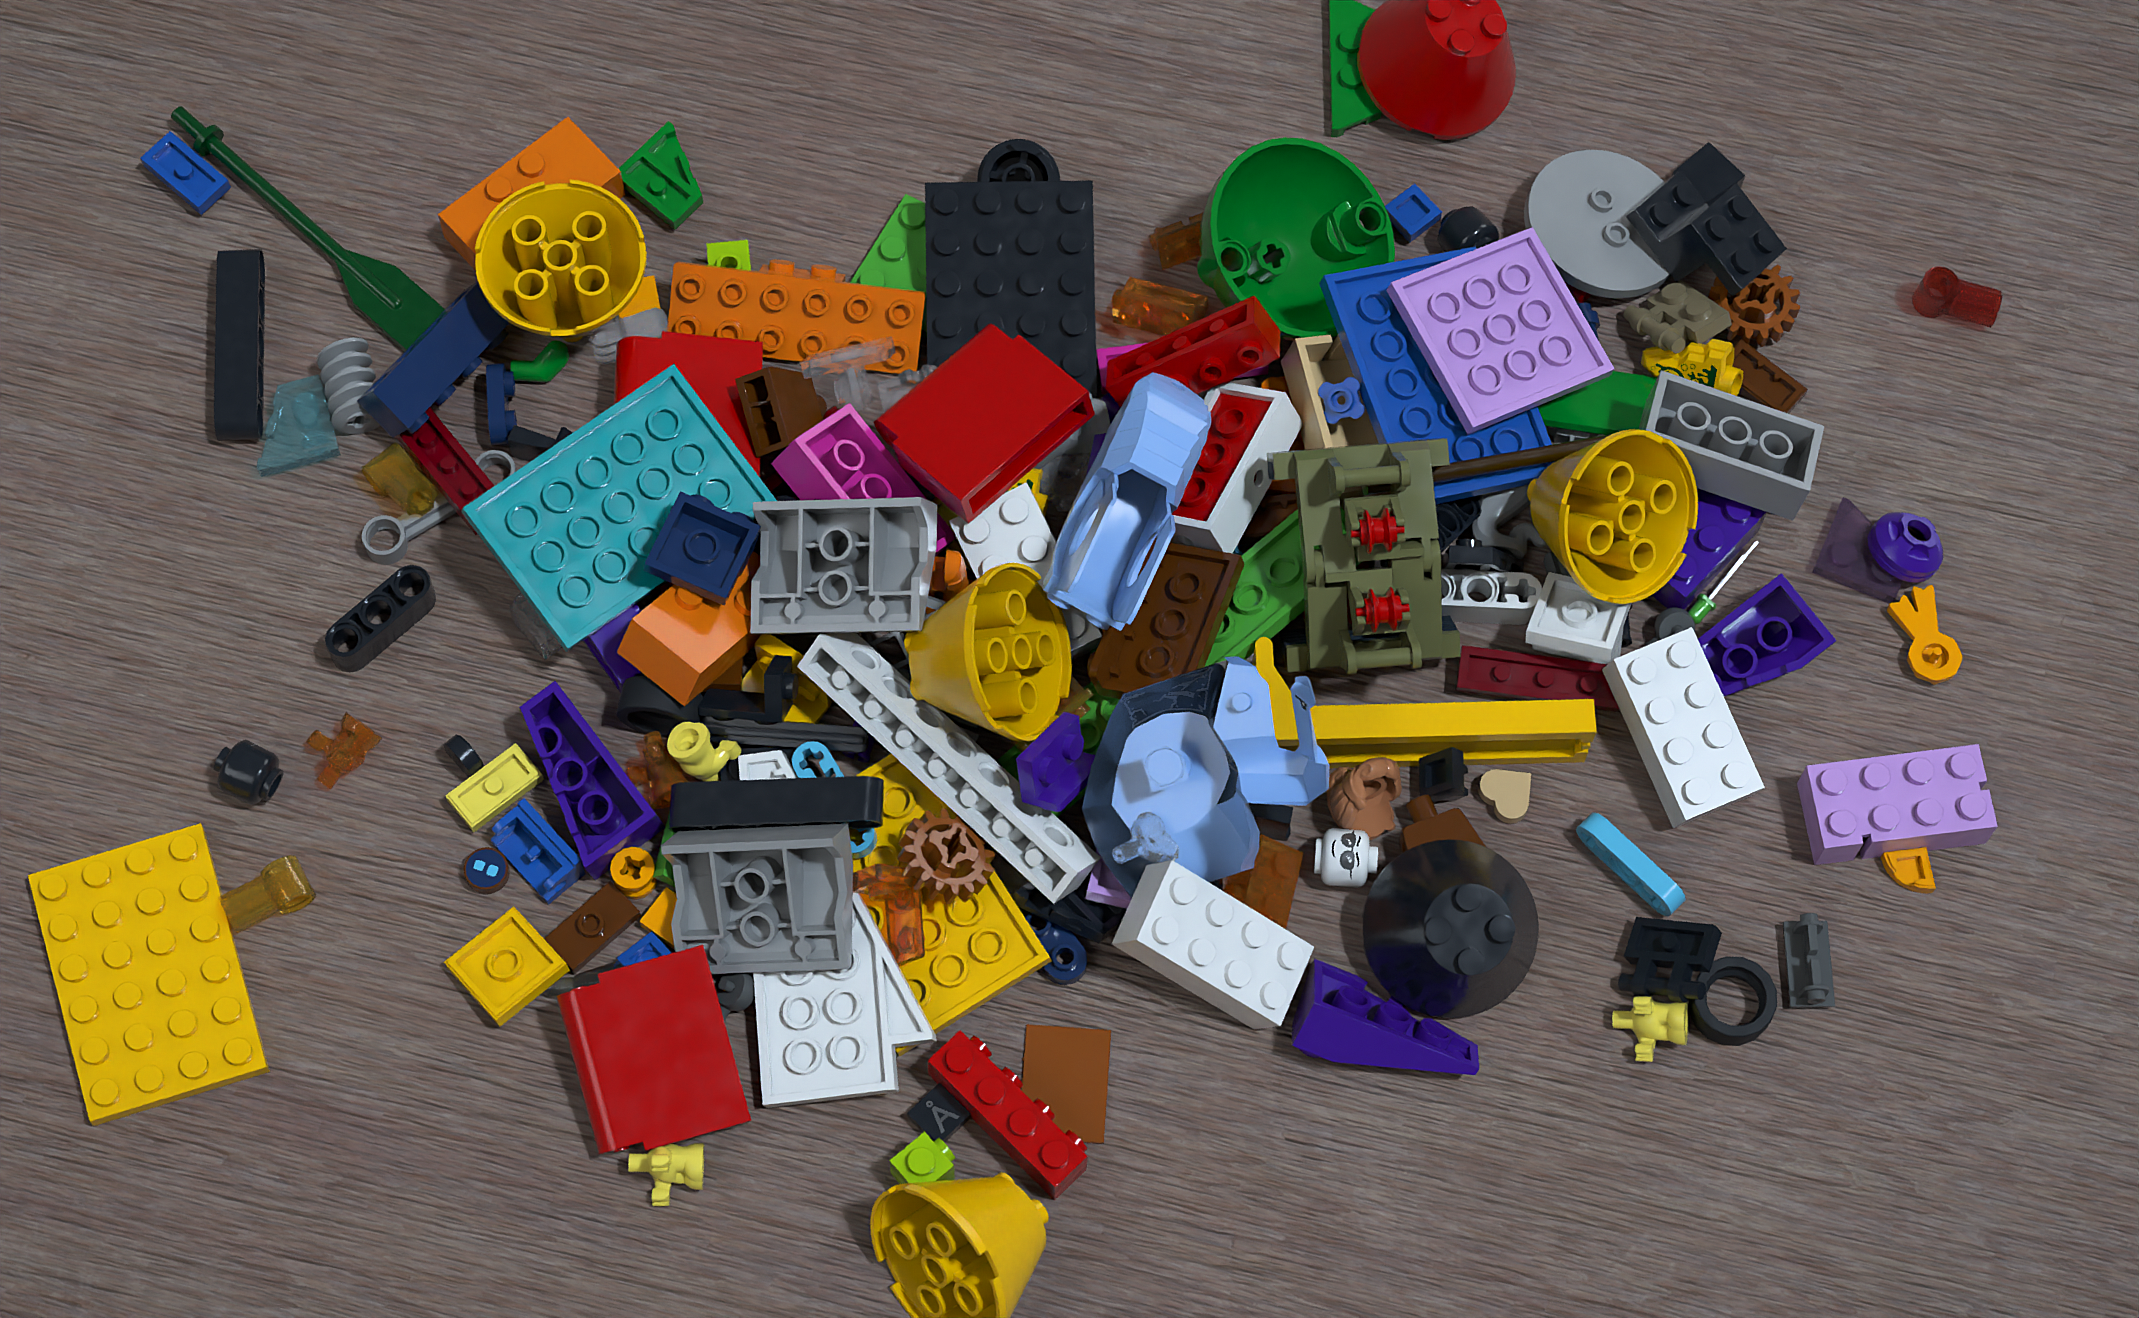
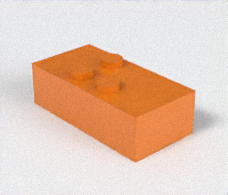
(554, 158)
(689, 639)

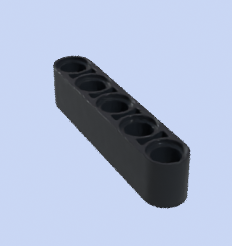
(239, 345)
(777, 803)

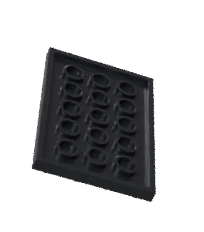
(1013, 261)

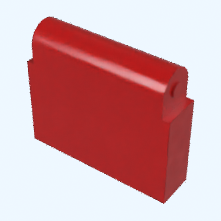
(708, 366)
(984, 420)
(653, 1053)

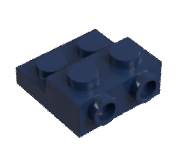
(703, 547)

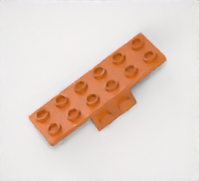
(796, 310)

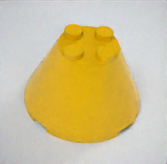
(560, 258)
(1618, 513)
(995, 654)
(959, 1245)

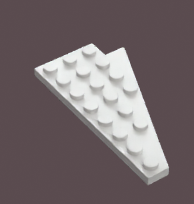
(835, 1028)

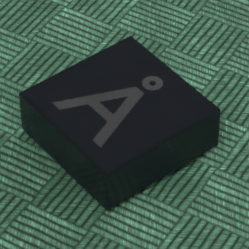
(939, 1114)

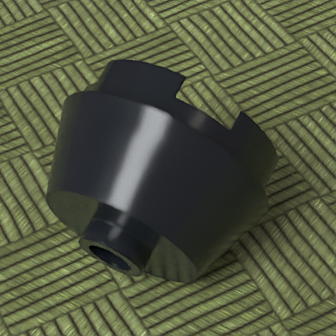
(1018, 162)

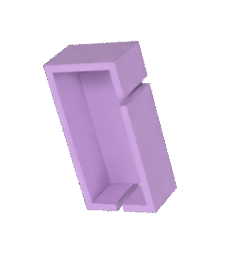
(1896, 803)

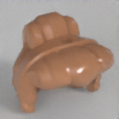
(1362, 796)

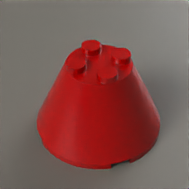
(1438, 64)

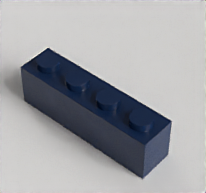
(434, 362)

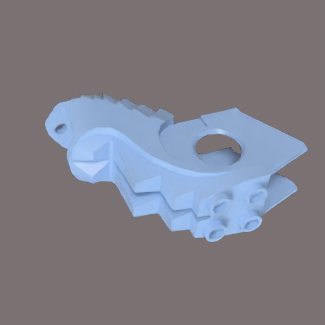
(1128, 503)

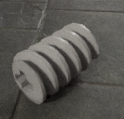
(346, 379)

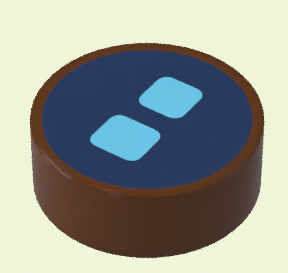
(486, 870)

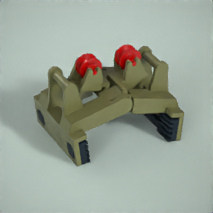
(1391, 607)

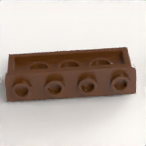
(1173, 623)

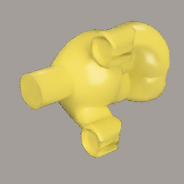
(692, 748)
(1653, 1022)
(670, 1165)

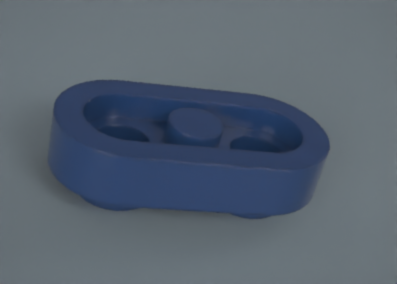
(500, 387)
(1057, 941)

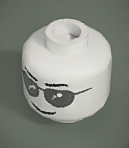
(1345, 857)

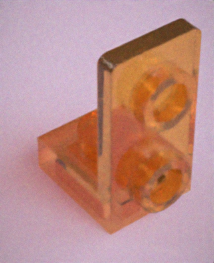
(901, 906)

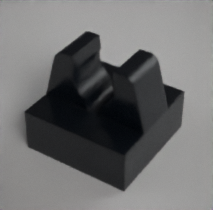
(1443, 775)

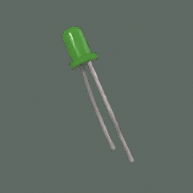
(1705, 604)

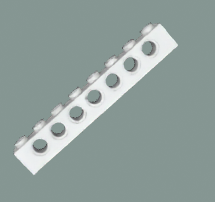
(949, 763)

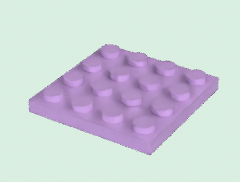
(1500, 330)

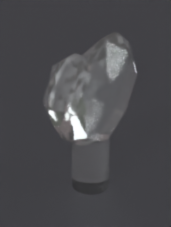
(1147, 841)

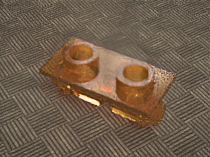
(1177, 242)

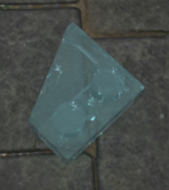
(299, 428)

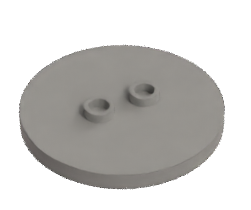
(1582, 222)

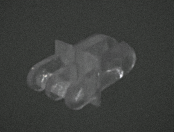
(645, 323)

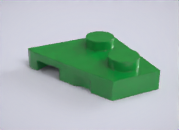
(662, 178)

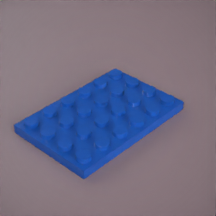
(1401, 388)

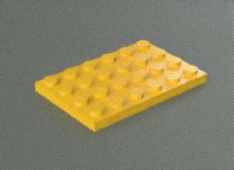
(970, 945)
(147, 974)

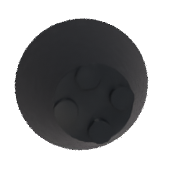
(1450, 928)

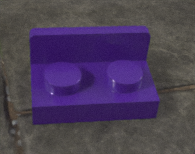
(1054, 765)

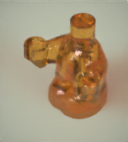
(344, 751)
(660, 771)

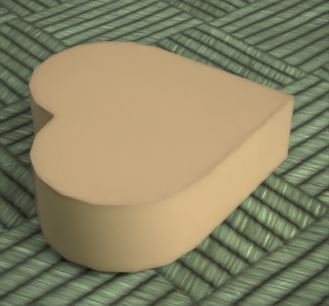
(1507, 793)

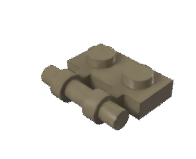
(1678, 315)

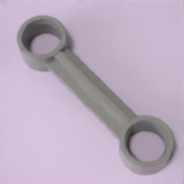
(415, 524)

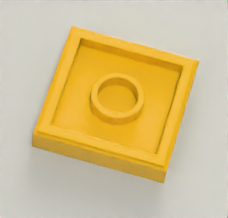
(506, 966)

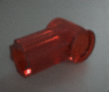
(1959, 299)

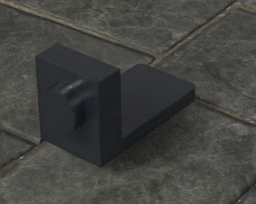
(764, 708)

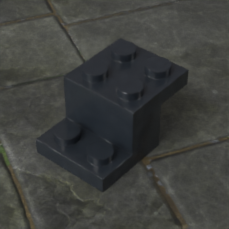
(1693, 232)

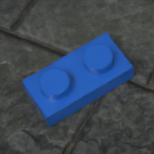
(185, 172)

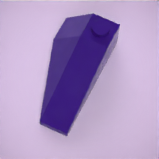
(1764, 638)
(1356, 1027)

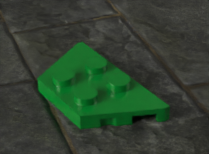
(1348, 97)

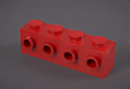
(1202, 352)
(1008, 1115)

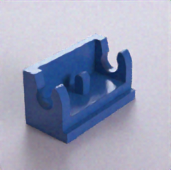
(537, 851)

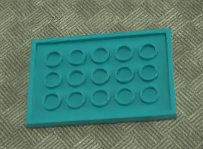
(592, 505)

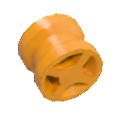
(636, 882)

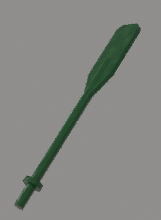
(375, 287)

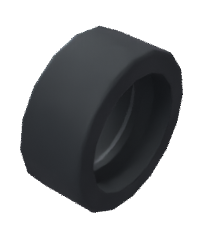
(650, 708)
(1762, 984)

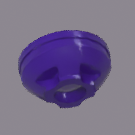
(1902, 553)

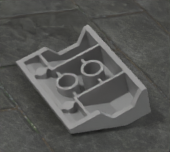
(843, 565)
(764, 897)

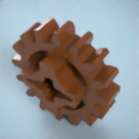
(1757, 316)
(945, 856)

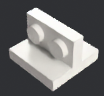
(1576, 623)

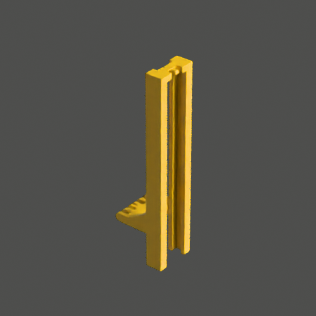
(1405, 732)

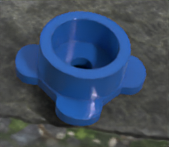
(1350, 409)

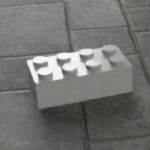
(1736, 443)

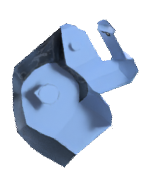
(1196, 759)

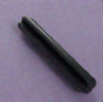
(788, 734)

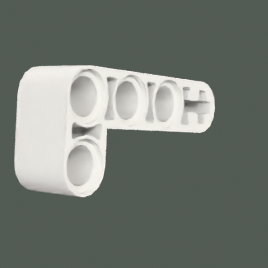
(1461, 608)

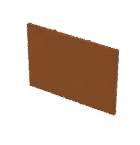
(1070, 1075)

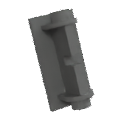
(1808, 962)

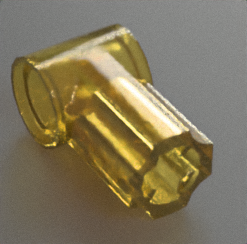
(396, 476)
(279, 889)

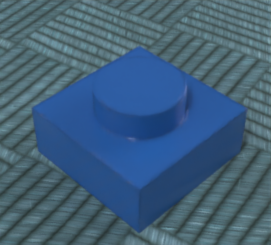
(1412, 213)

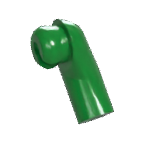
(544, 366)

